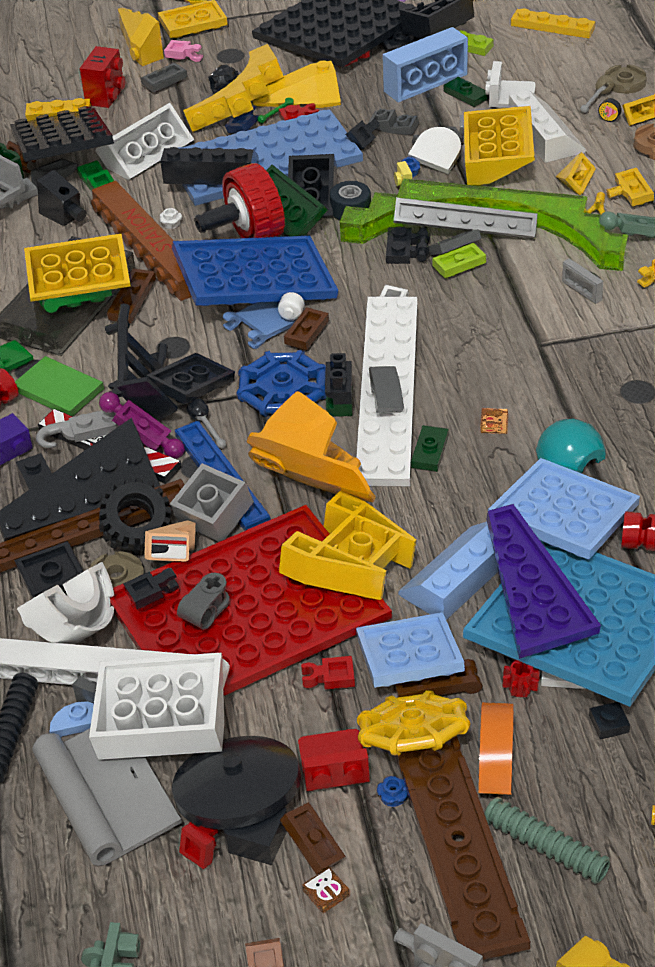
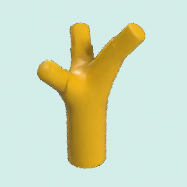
(598, 204)

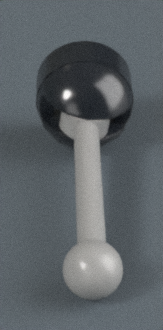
(199, 411)

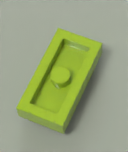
(478, 43)
(459, 260)

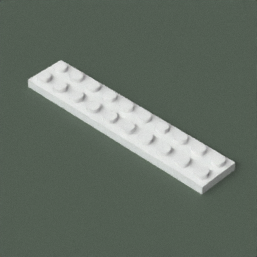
(387, 436)

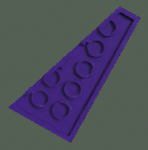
(538, 595)

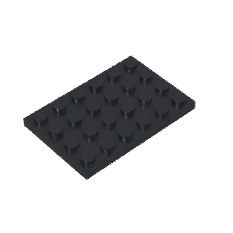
(60, 133)

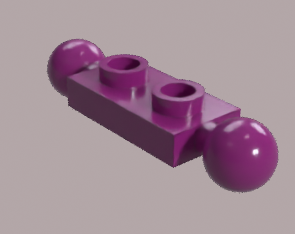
(149, 429)

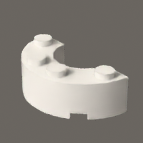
(74, 615)

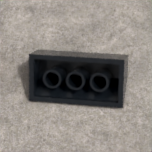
(202, 165)

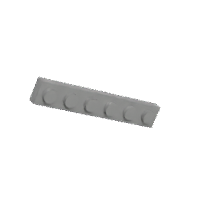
(465, 218)

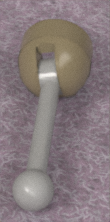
(601, 89)

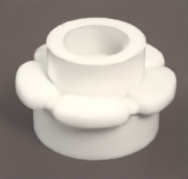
(170, 218)

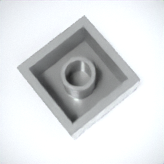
(212, 502)

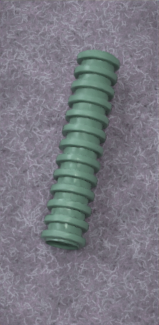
(547, 840)

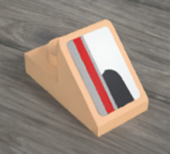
(170, 542)

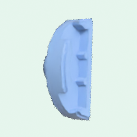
(72, 719)

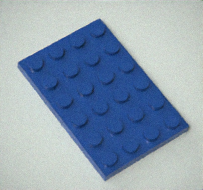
(253, 270)

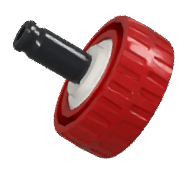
(250, 205)

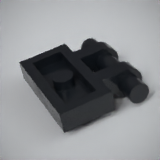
(400, 241)

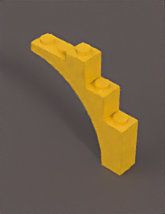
(236, 96)

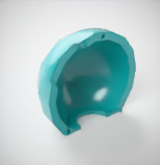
(571, 444)

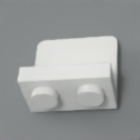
(501, 89)

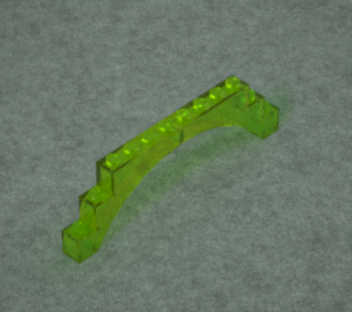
(557, 213)

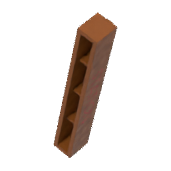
(141, 234)

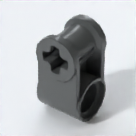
(204, 601)

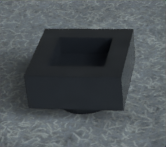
(609, 720)

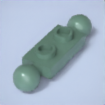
(629, 223)

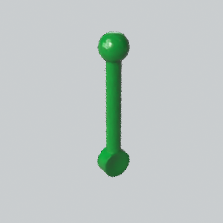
(262, 118)

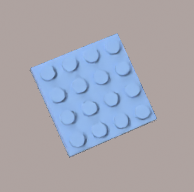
(568, 507)

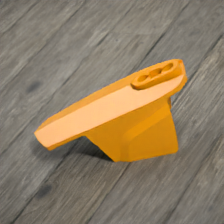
(300, 448)

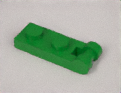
(52, 304)

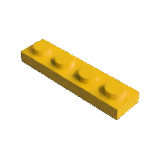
(553, 23)

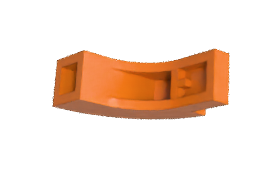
(496, 748)

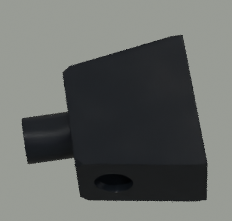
(59, 199)

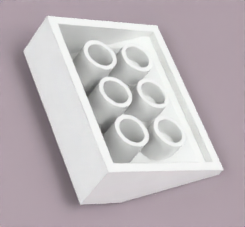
(158, 706)

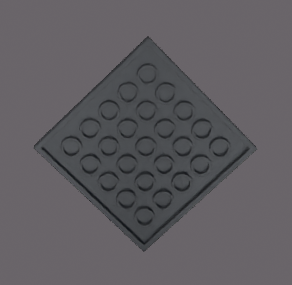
(333, 28)

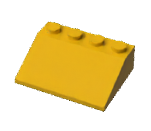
(497, 143)
(76, 267)

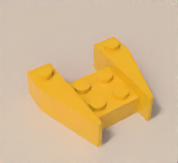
(352, 554)

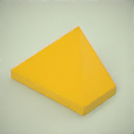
(640, 110)
(577, 173)

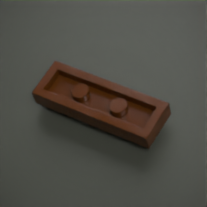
(134, 296)

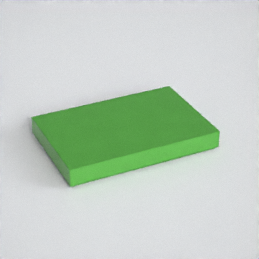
(58, 386)

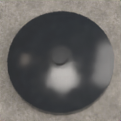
(238, 785)

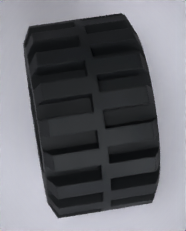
(128, 495)

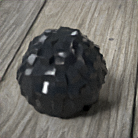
(222, 77)

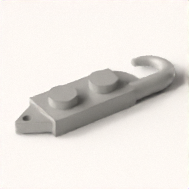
(79, 428)

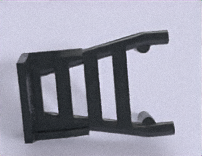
(138, 390)

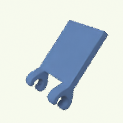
(262, 318)

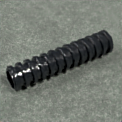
(13, 716)

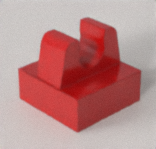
(198, 844)

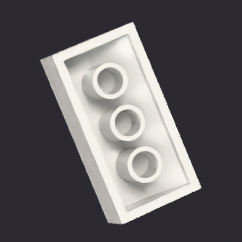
(550, 135)
(144, 142)

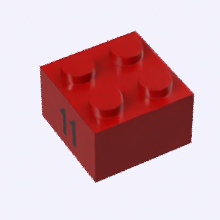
(102, 76)

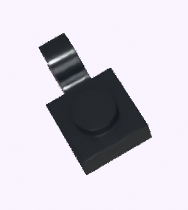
(362, 133)
(148, 589)

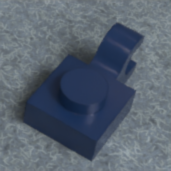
(242, 122)

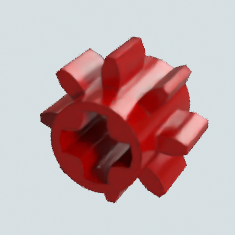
(520, 679)

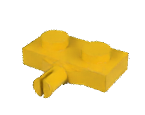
(632, 186)

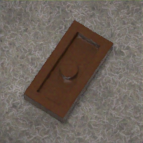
(306, 328)
(312, 838)

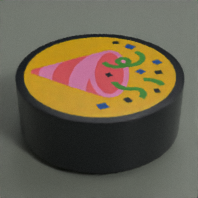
(609, 109)

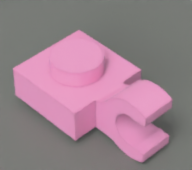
(180, 49)

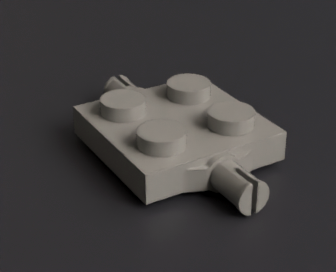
(436, 949)

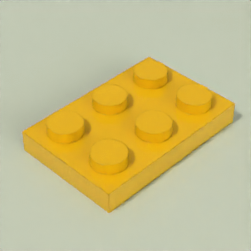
(192, 18)

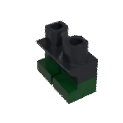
(339, 386)

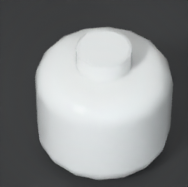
(291, 306)

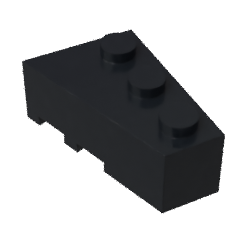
(435, 17)

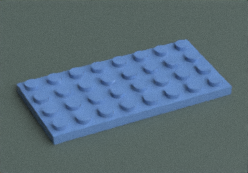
(276, 142)

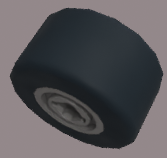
(349, 194)

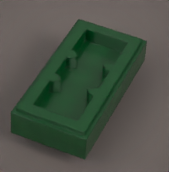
(465, 91)
(429, 448)

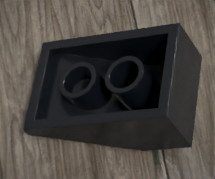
(315, 175)

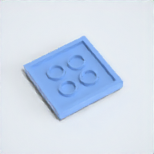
(409, 650)

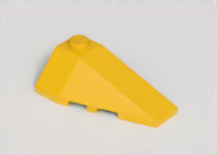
(141, 36)

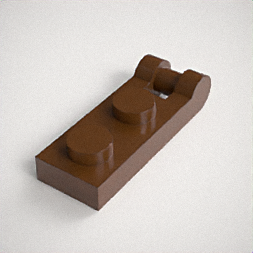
(444, 684)

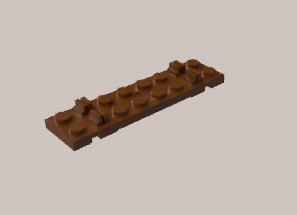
(469, 870)

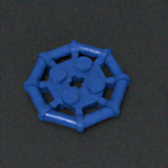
(268, 373)

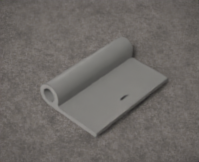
(103, 798)

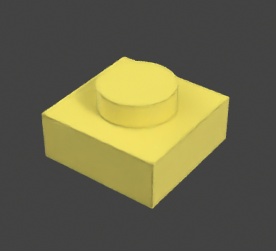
(403, 172)

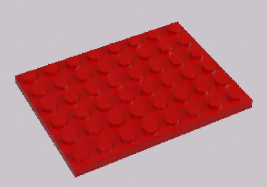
(268, 615)

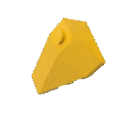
(307, 85)

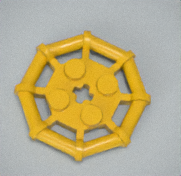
(413, 723)

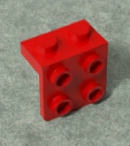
(333, 759)

